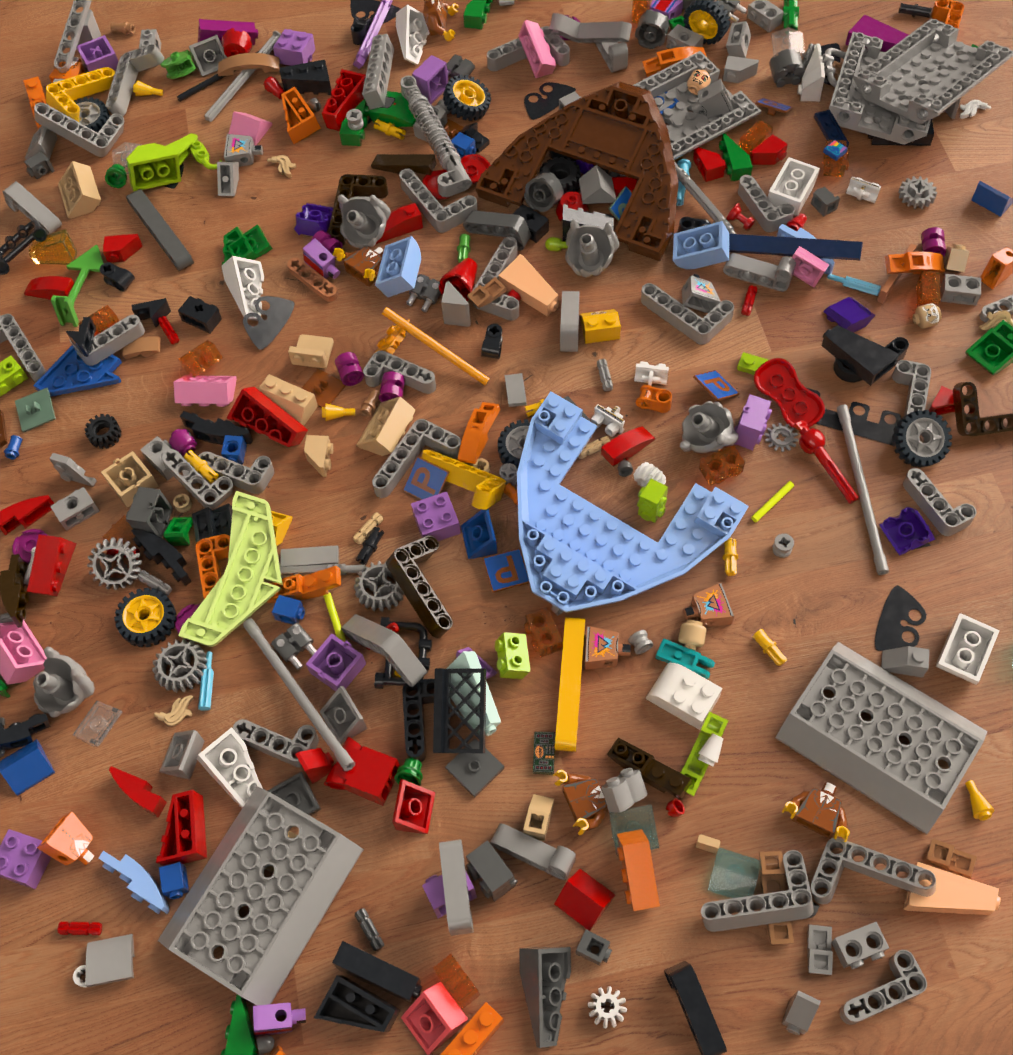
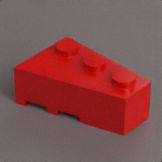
(185, 830)

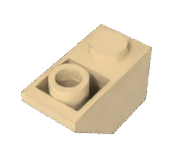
(956, 257)
(318, 452)
(538, 817)

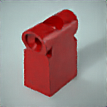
(369, 778)

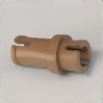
(124, 28)
(369, 404)

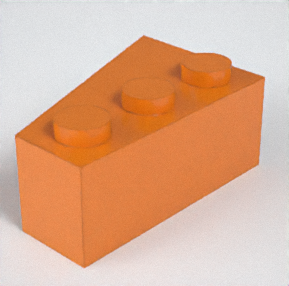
(298, 115)
(637, 870)

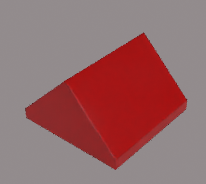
(413, 808)
(584, 899)

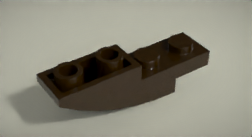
(12, 590)
(652, 771)

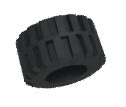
(565, 171)

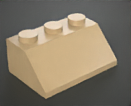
(79, 190)
(290, 398)
(386, 426)

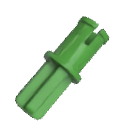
(463, 247)

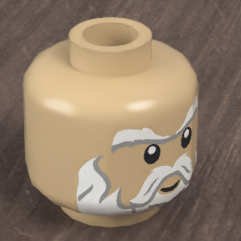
(927, 316)

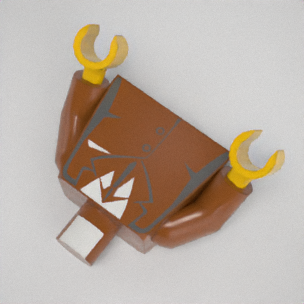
(436, 17)
(361, 263)
(584, 799)
(819, 812)

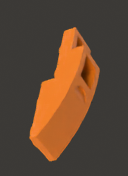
(669, 57)
(35, 93)
(914, 262)
(476, 432)
(308, 586)

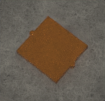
(121, 530)

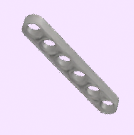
(69, 29)

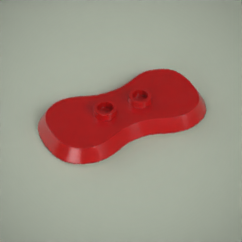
(474, 166)
(780, 382)

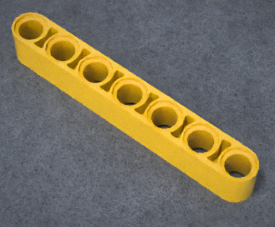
(570, 685)

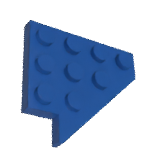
(73, 375)

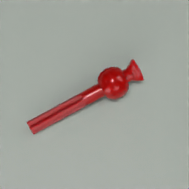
(813, 442)

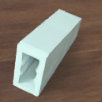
(469, 660)

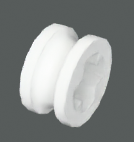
(76, 976)

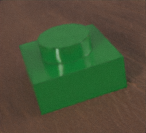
(678, 20)

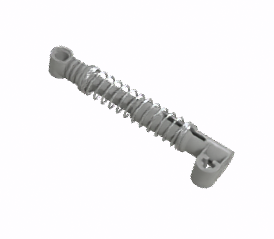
(456, 177)

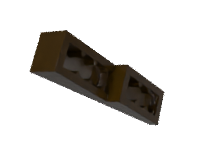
(397, 162)

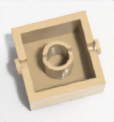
(128, 477)

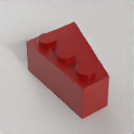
(50, 564)

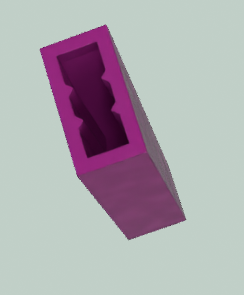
(210, 28)
(875, 28)

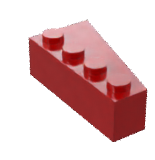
(344, 97)
(265, 417)

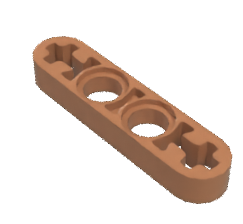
(312, 279)

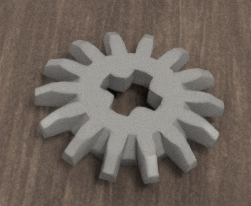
(784, 431)

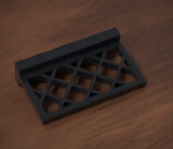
(442, 713)

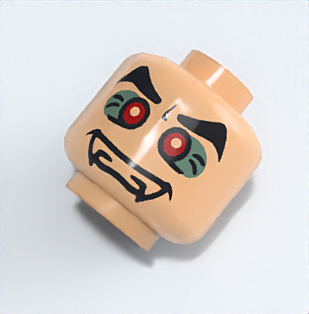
(698, 80)

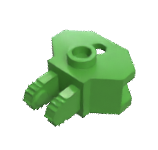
(178, 64)

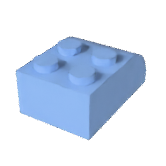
(701, 246)
(399, 267)

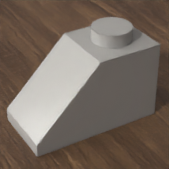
(739, 69)
(227, 178)
(906, 661)
(800, 1013)

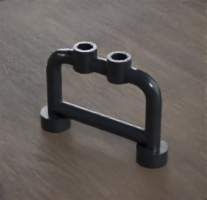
(38, 234)
(424, 645)

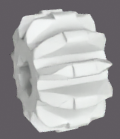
(646, 472)
(613, 1013)

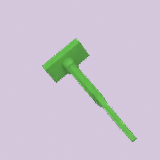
(64, 305)

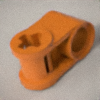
(655, 399)

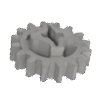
(917, 192)

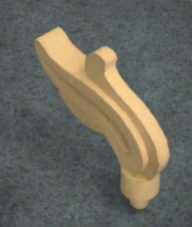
(284, 164)
(996, 318)
(178, 712)

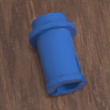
(11, 451)

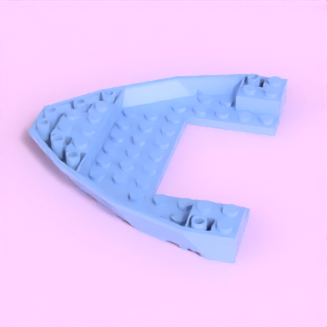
(580, 552)

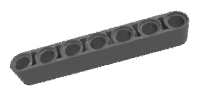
(160, 230)

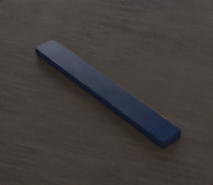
(788, 245)

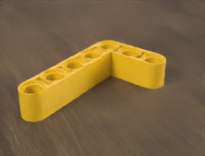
(62, 94)
(486, 486)

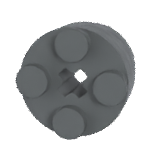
(652, 29)
(787, 67)
(543, 192)

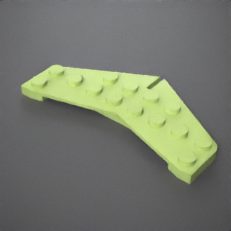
(243, 584)

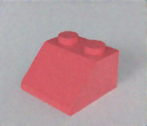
(434, 1018)

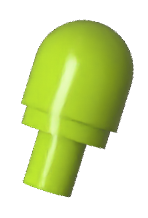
(555, 244)

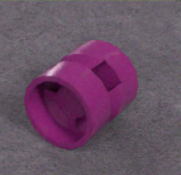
(327, 241)
(933, 241)
(349, 368)
(391, 386)

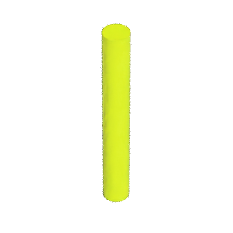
(774, 500)
(334, 616)

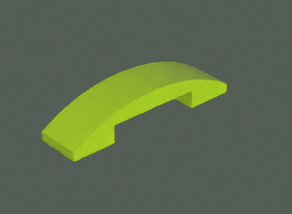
(693, 767)

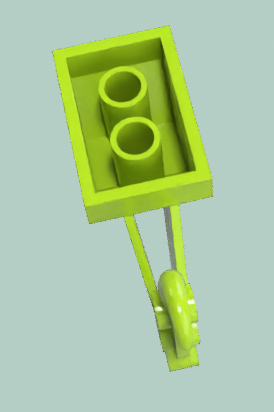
(159, 165)

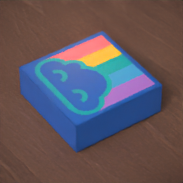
(835, 150)

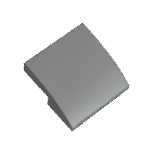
(109, 960)

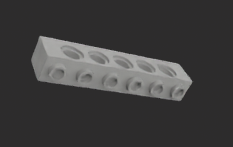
(378, 71)

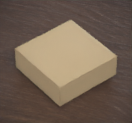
(708, 844)

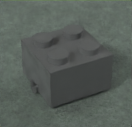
(149, 511)
(491, 871)

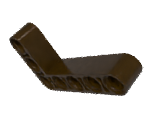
(355, 186)
(973, 417)
(416, 587)

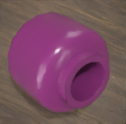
(182, 441)

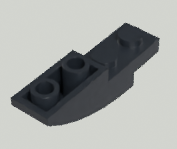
(213, 432)
(162, 552)
(20, 734)

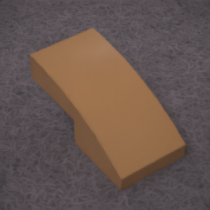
(484, 295)
(142, 346)
(950, 859)

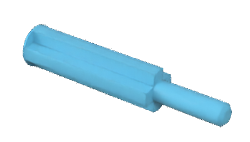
(857, 284)
(206, 685)

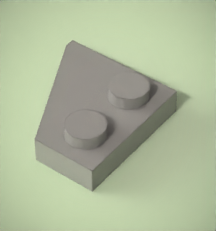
(70, 470)

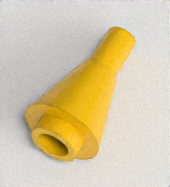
(143, 89)
(332, 412)
(980, 807)

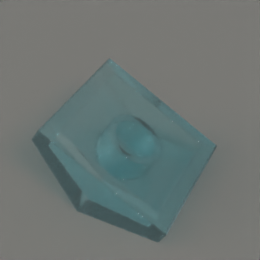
(635, 819)
(734, 874)

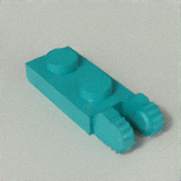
(674, 653)

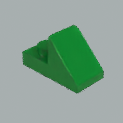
(178, 530)

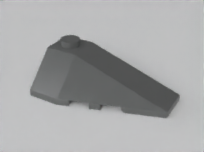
(543, 980)

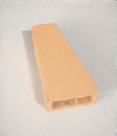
(529, 285)
(954, 895)

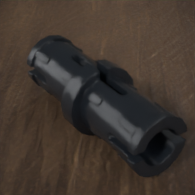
(915, 10)
(369, 546)

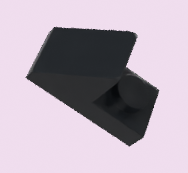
(472, 131)
(152, 310)
(83, 338)

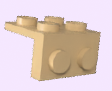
(311, 351)

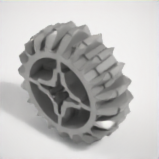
(121, 566)
(372, 578)
(181, 671)

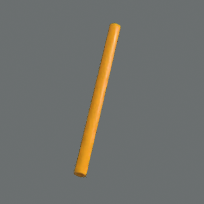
(434, 345)

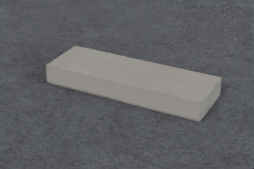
(310, 556)

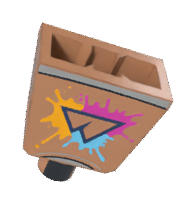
(710, 607)
(603, 648)

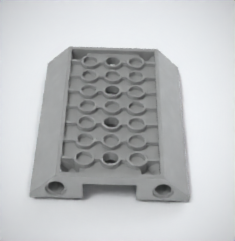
(928, 71)
(859, 114)
(692, 129)
(869, 752)
(282, 907)

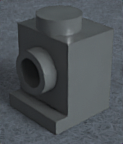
(38, 165)
(824, 201)
(592, 940)

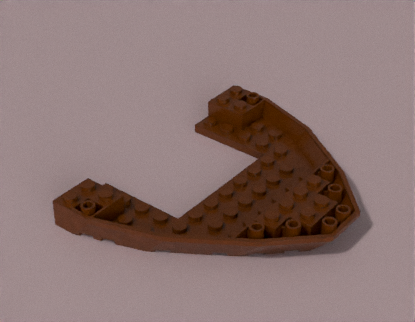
(609, 129)

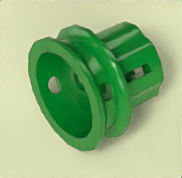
(116, 176)
(410, 771)

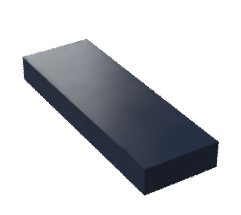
(829, 126)

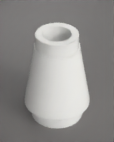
(711, 750)

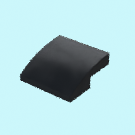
(212, 522)

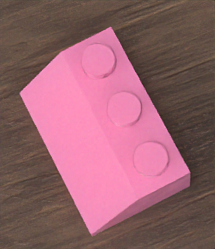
(536, 49)
(204, 390)
(19, 653)

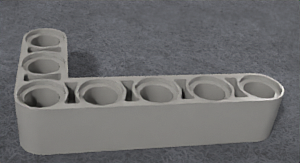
(590, 32)
(513, 51)
(126, 74)
(77, 132)
(440, 218)
(505, 305)
(689, 323)
(11, 331)
(410, 453)
(387, 644)
(867, 867)
(766, 902)

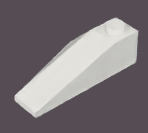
(411, 32)
(813, 78)
(244, 281)
(231, 766)

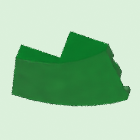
(245, 245)

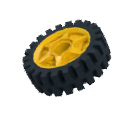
(707, 19)
(466, 97)
(150, 630)

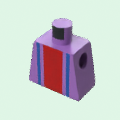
(670, 8)
(320, 259)
(266, 1018)

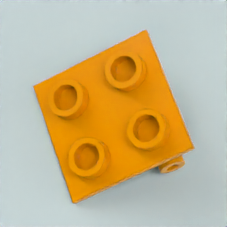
(393, 339)

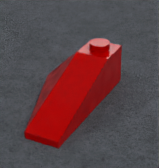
(402, 221)

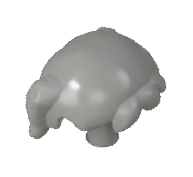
(363, 220)
(590, 248)
(708, 428)
(61, 684)

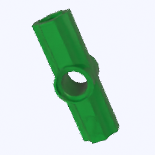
(790, 14)

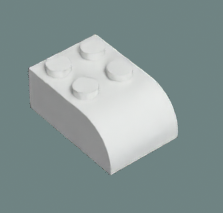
(793, 184)
(967, 648)
(684, 694)

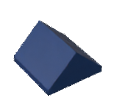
(991, 199)
(479, 535)
(26, 767)

